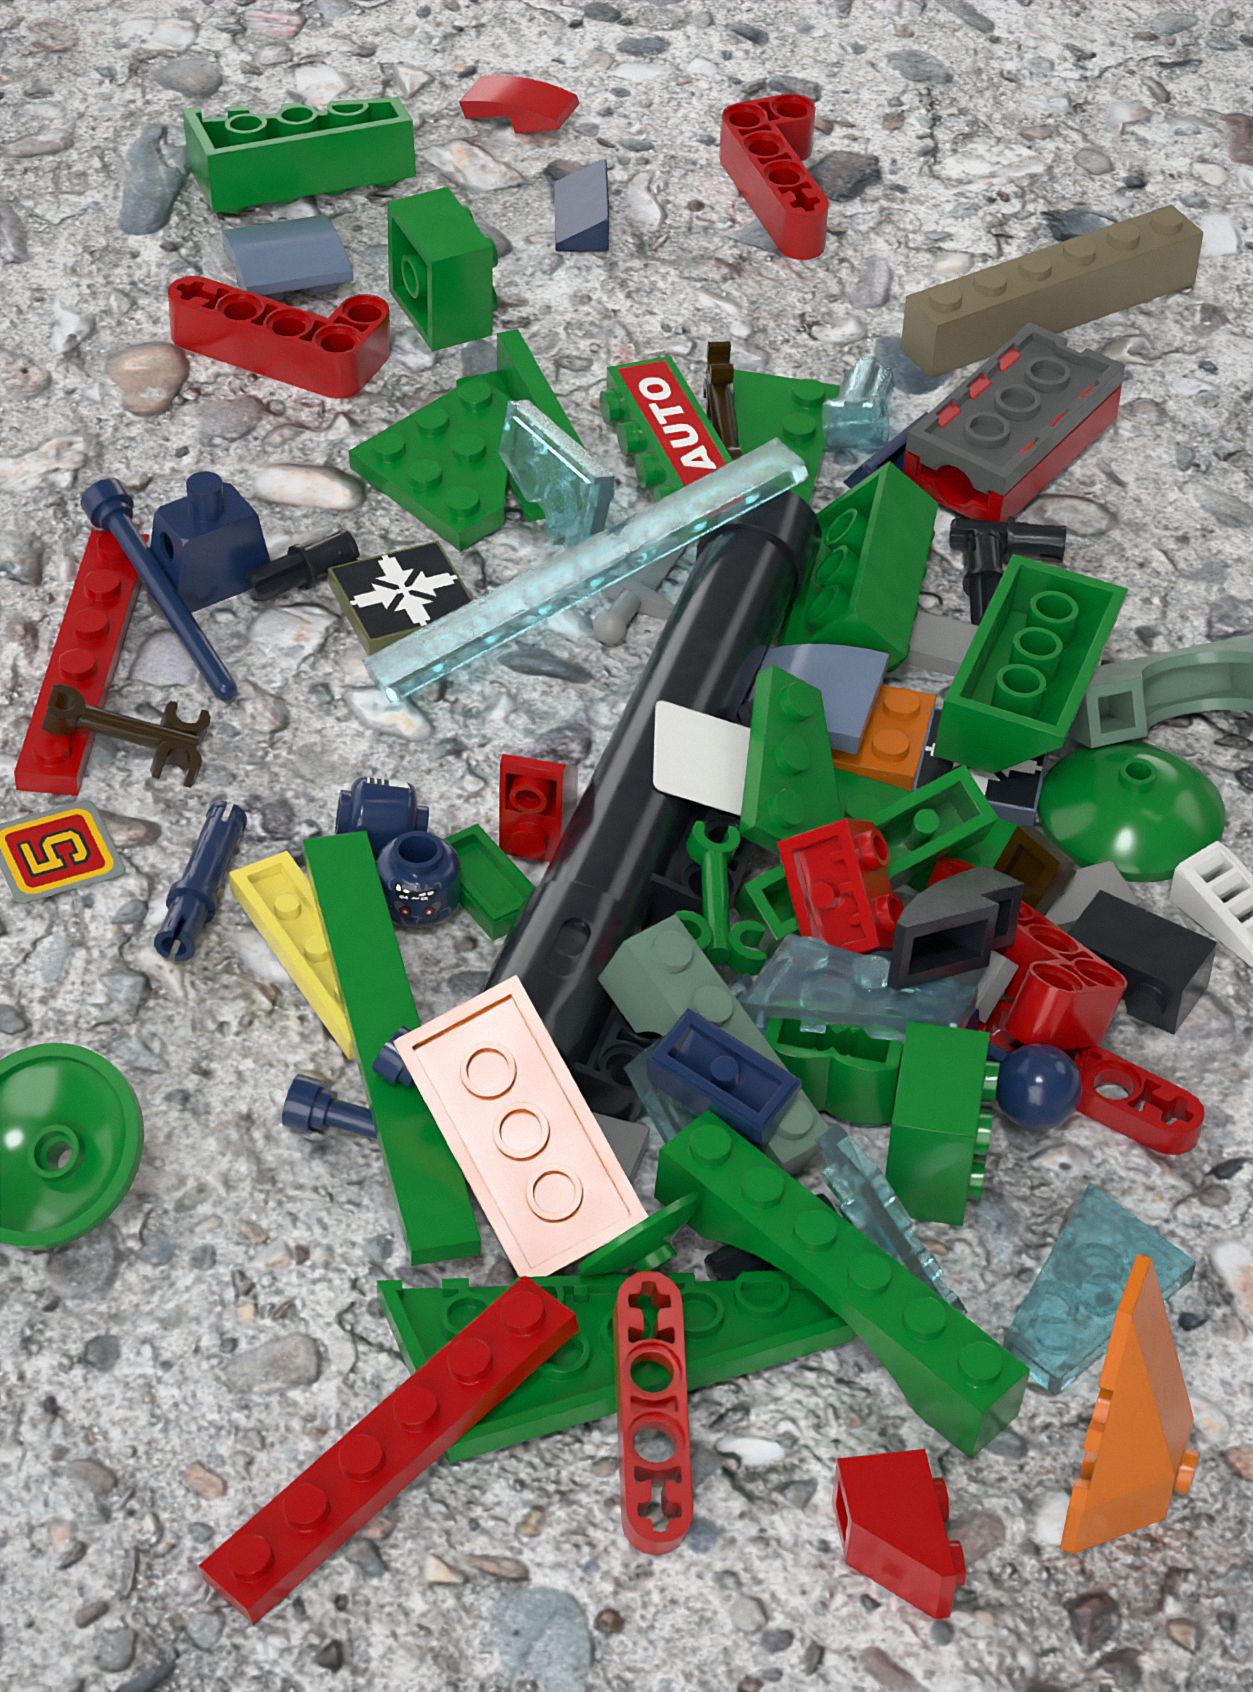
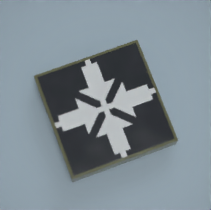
(397, 593)

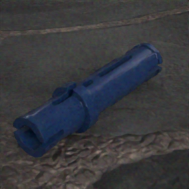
(194, 897)

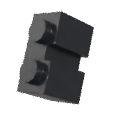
(1159, 959)

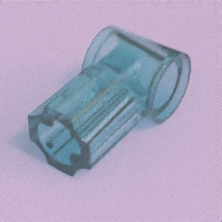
(861, 408)

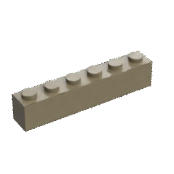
(1051, 288)

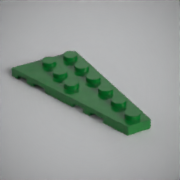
(726, 1334)

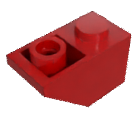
(534, 805)
(895, 1528)

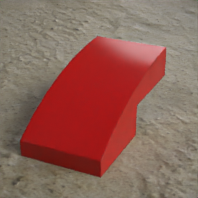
(527, 102)

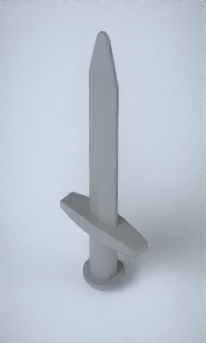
(634, 596)

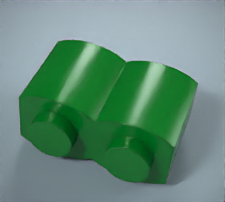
(841, 1068)

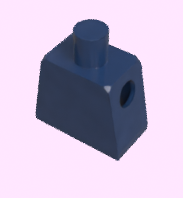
(208, 541)

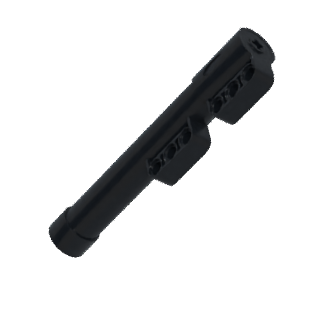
(627, 840)

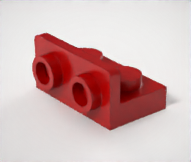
(842, 885)

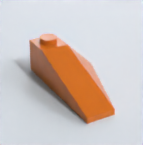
(1137, 1426)

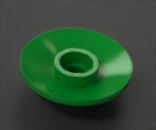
(646, 1243)

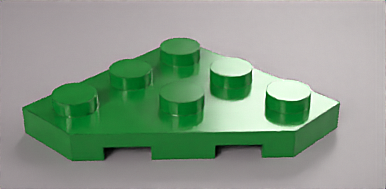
(445, 463)

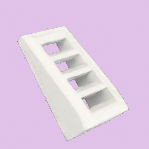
(1198, 891)

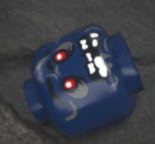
(419, 879)

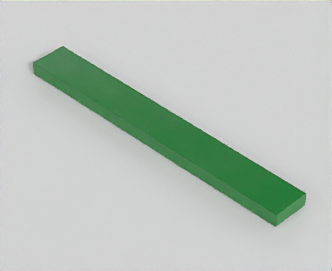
(376, 1003)

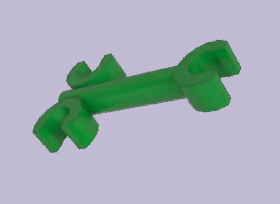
(713, 929)

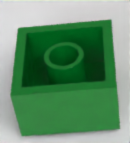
(441, 268)
(941, 1121)

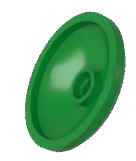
(1131, 808)
(56, 1102)

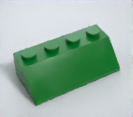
(867, 568)
(1027, 666)

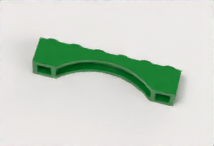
(934, 1353)

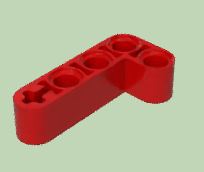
(763, 156)
(282, 341)
(1060, 988)

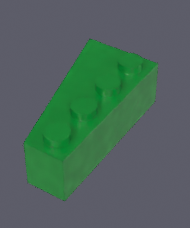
(298, 151)

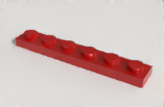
(84, 659)
(388, 1449)

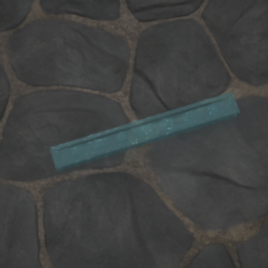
(584, 569)

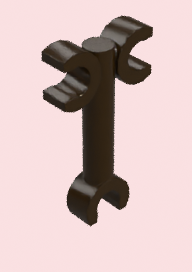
(718, 394)
(172, 739)

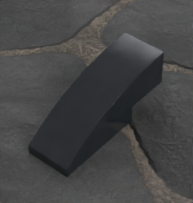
(954, 927)

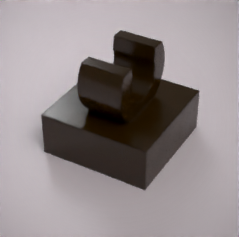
(1038, 865)

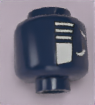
(380, 808)

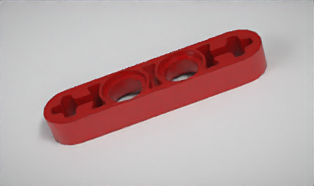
(1100, 1066)
(657, 1411)

